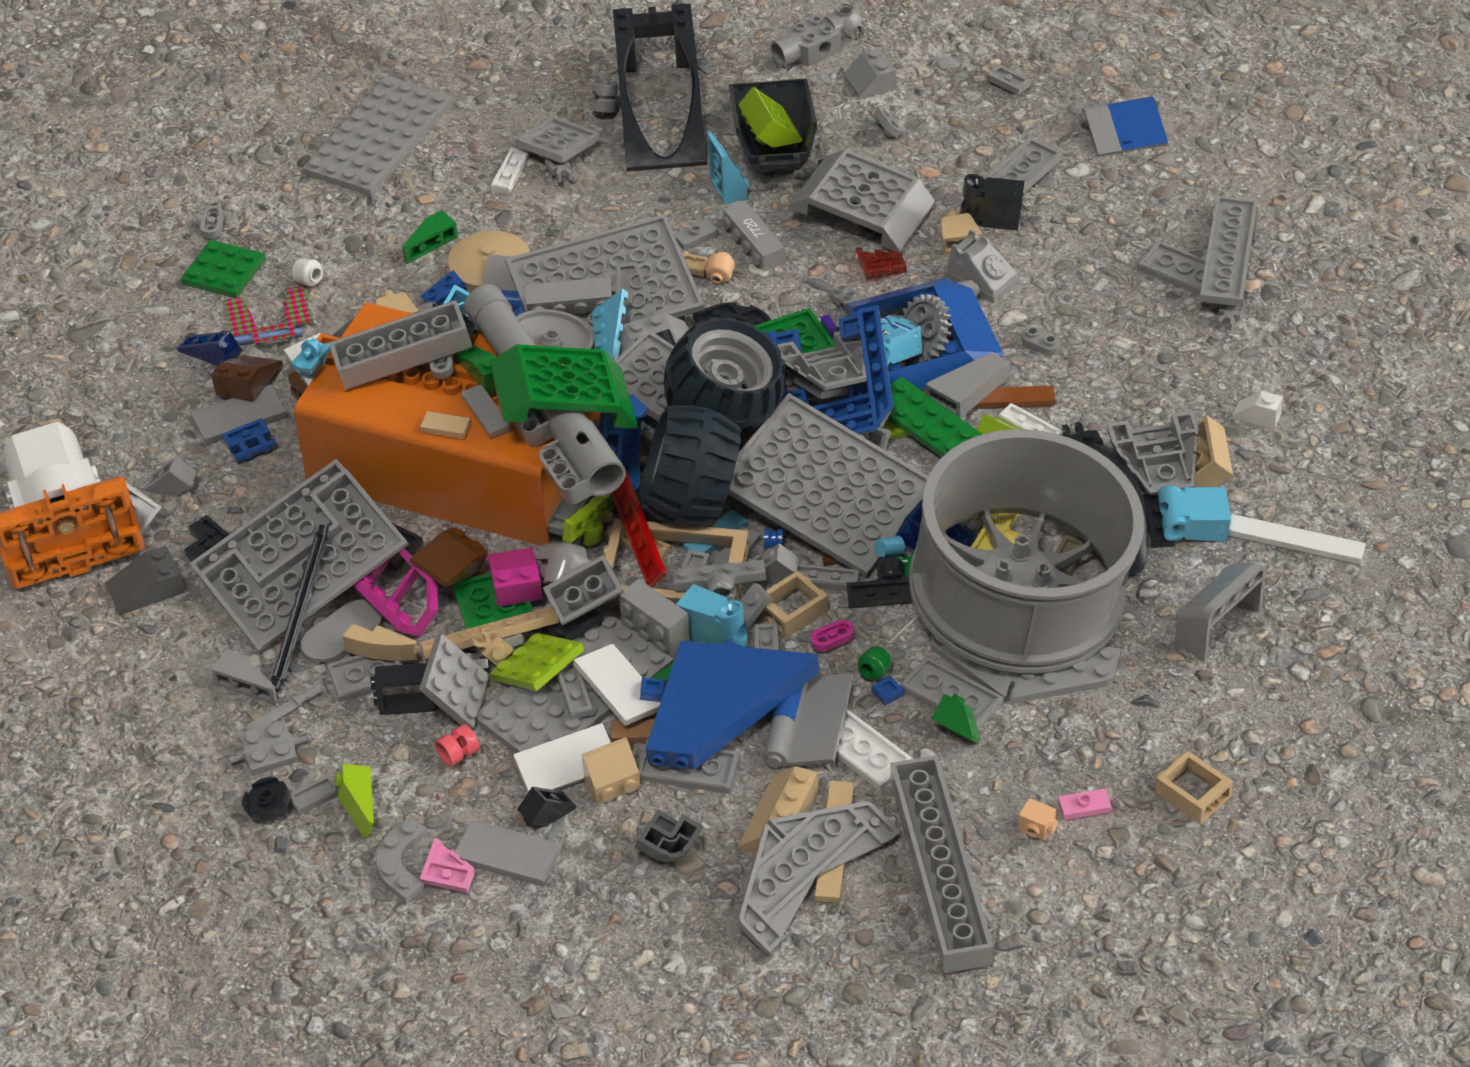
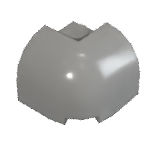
(559, 560)

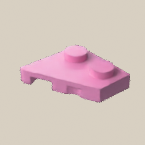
(446, 869)

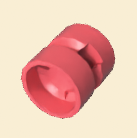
(458, 744)

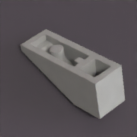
(240, 675)

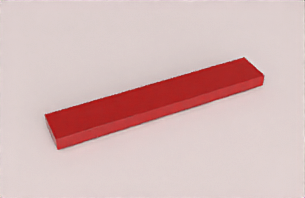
(638, 532)

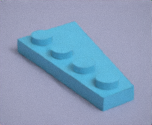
(608, 324)

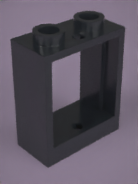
(395, 677)

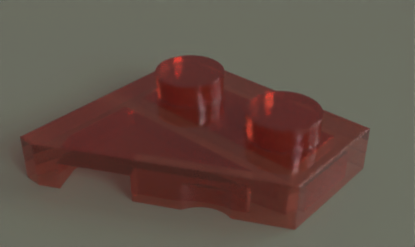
(880, 263)

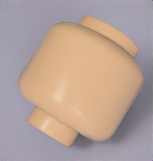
(720, 267)

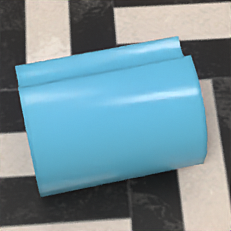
(889, 546)

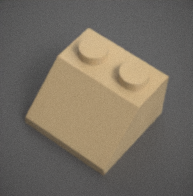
(610, 771)

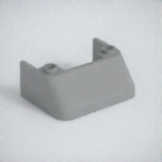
(1233, 584)

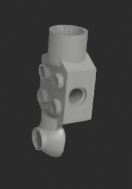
(815, 37)

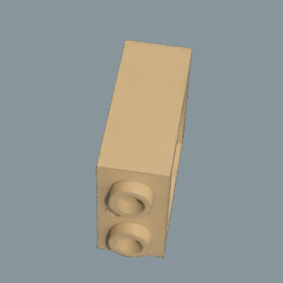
(804, 615)
(1196, 809)

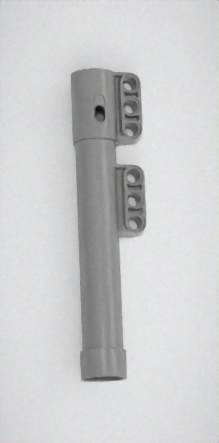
(579, 458)

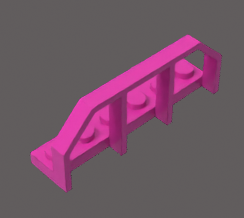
(389, 606)

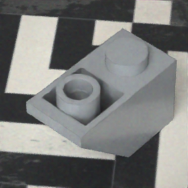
(778, 564)

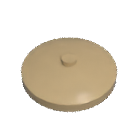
(471, 253)

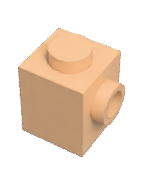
(1037, 819)

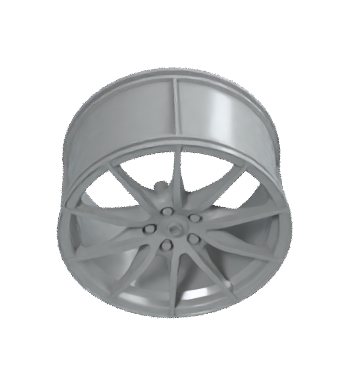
(1016, 603)

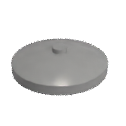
(557, 329)

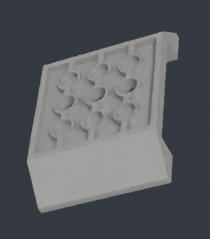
(891, 206)

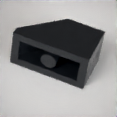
(544, 806)

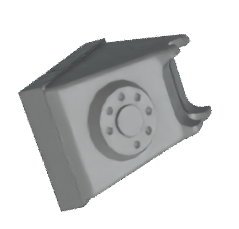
(981, 262)

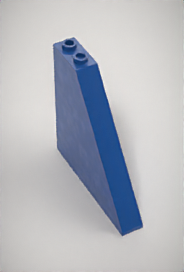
(719, 695)

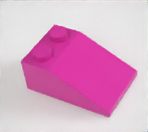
(515, 576)

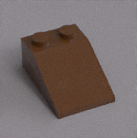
(244, 376)
(450, 557)

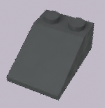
(145, 581)

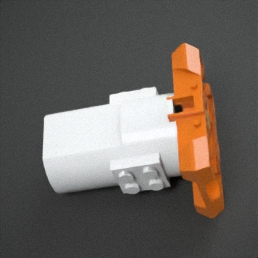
(60, 510)

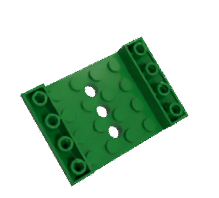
(537, 379)

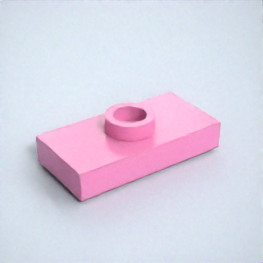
(1084, 804)

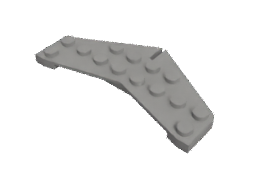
(1086, 675)
(796, 852)

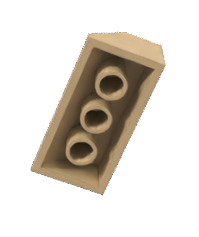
(786, 795)

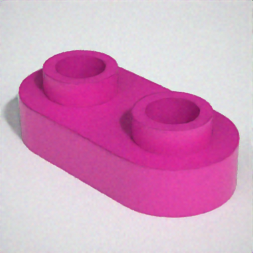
(830, 635)

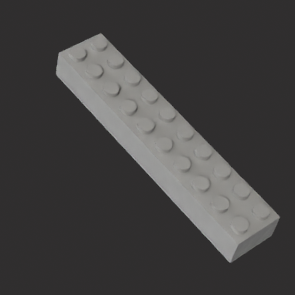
(941, 864)

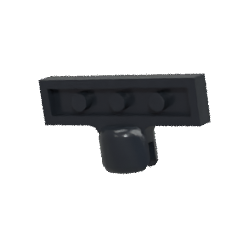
(889, 588)

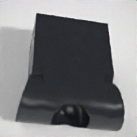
(993, 201)

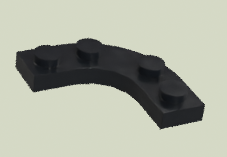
(733, 310)

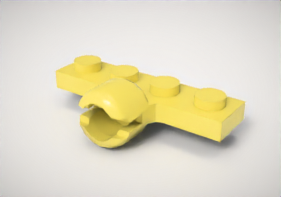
(1003, 523)

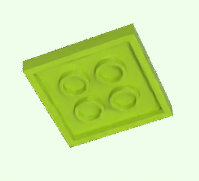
(536, 661)

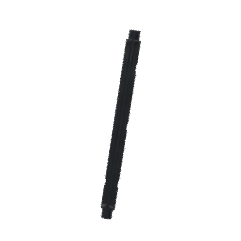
(299, 608)

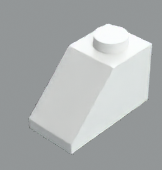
(1260, 409)

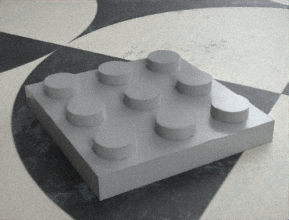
(557, 139)
(454, 681)

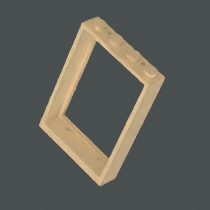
(703, 535)

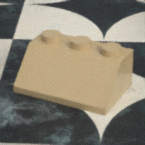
(1212, 454)

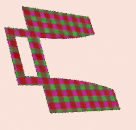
(296, 310)

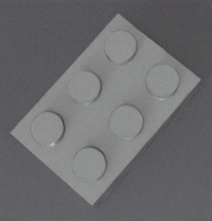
(654, 617)

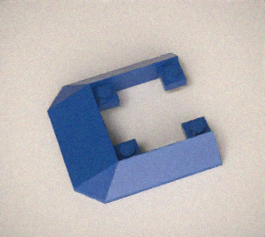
(969, 329)
(868, 400)

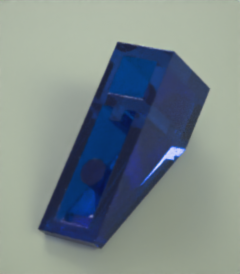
(211, 347)

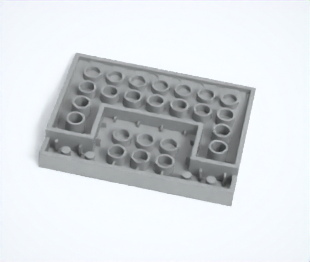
(263, 561)

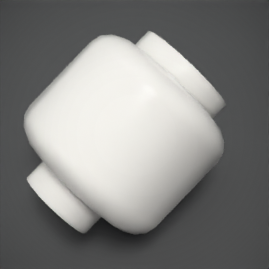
(307, 272)

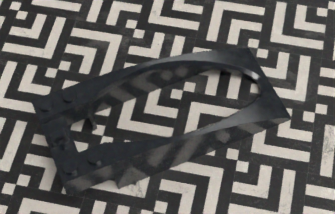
(658, 24)

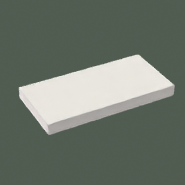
(616, 683)
(867, 751)
(560, 760)

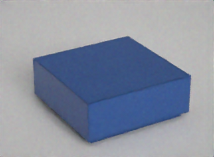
(652, 689)
(887, 690)

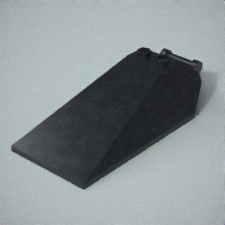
(797, 102)

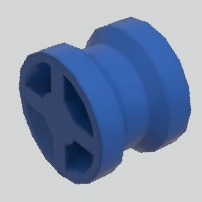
(772, 538)

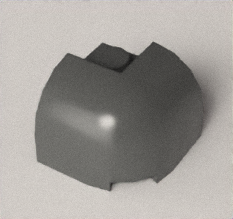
(668, 838)

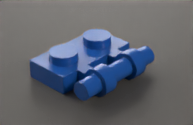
(246, 436)

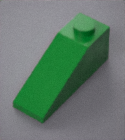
(430, 235)
(477, 364)

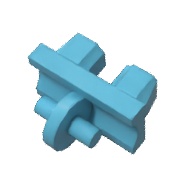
(312, 355)

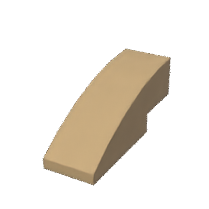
(379, 644)

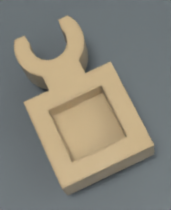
(493, 648)

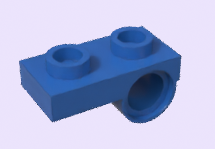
(441, 289)

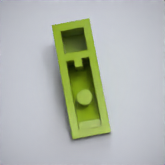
(355, 794)

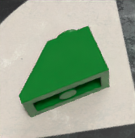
(957, 716)

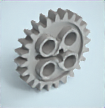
(933, 320)

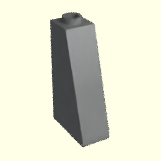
(969, 384)

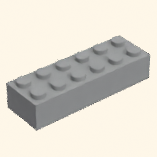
(400, 344)

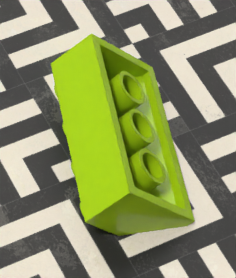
(768, 120)

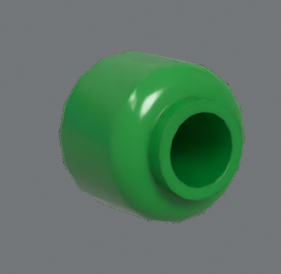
(874, 663)

